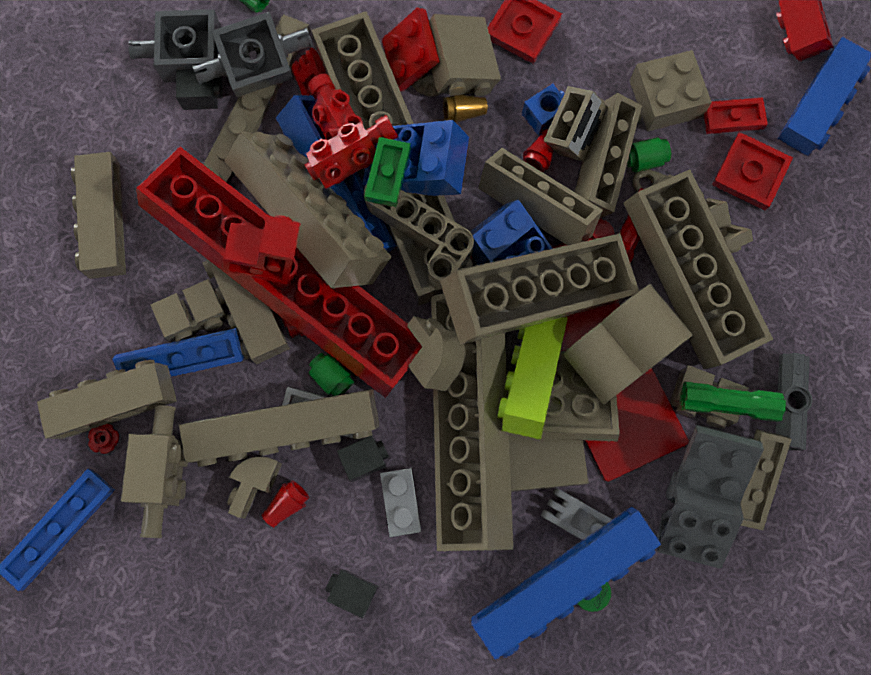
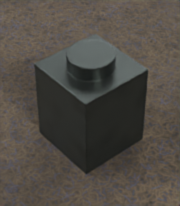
(194, 95)
(363, 458)
(350, 592)

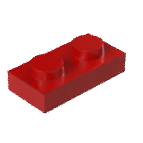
(735, 116)

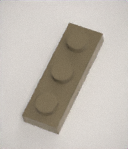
(764, 481)

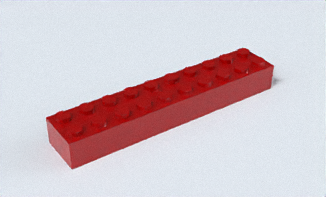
(339, 320)

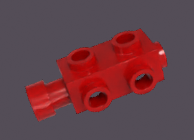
(331, 106)
(347, 152)

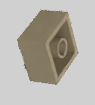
(670, 90)

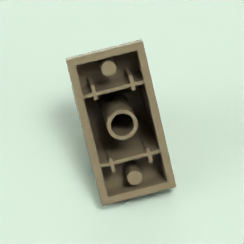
(627, 343)

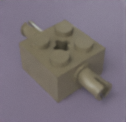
(155, 471)

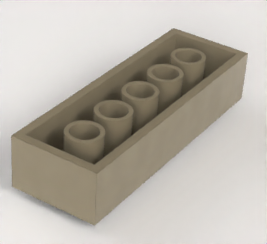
(328, 231)
(697, 270)
(538, 287)

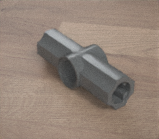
(794, 381)

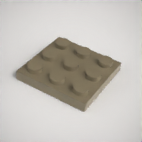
(576, 411)

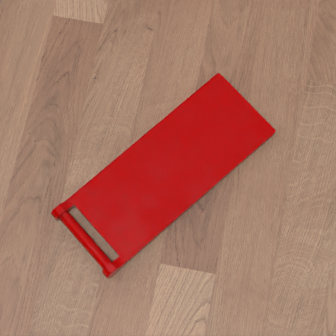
(644, 413)

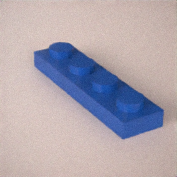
(188, 354)
(55, 529)

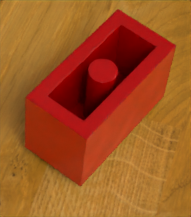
(805, 28)

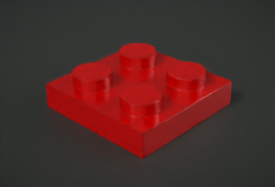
(523, 27)
(411, 48)
(752, 171)

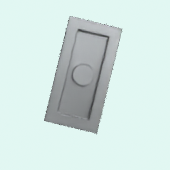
(400, 502)

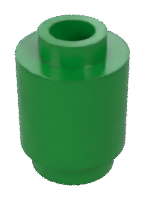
(649, 154)
(330, 375)

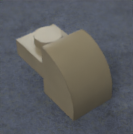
(254, 475)

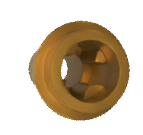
(464, 107)

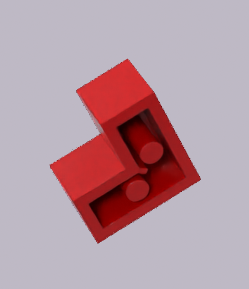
(262, 252)

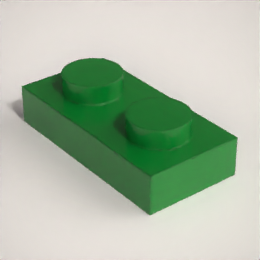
(387, 172)

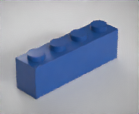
(826, 96)

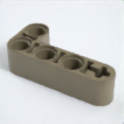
(439, 242)

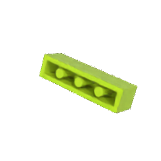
(533, 378)

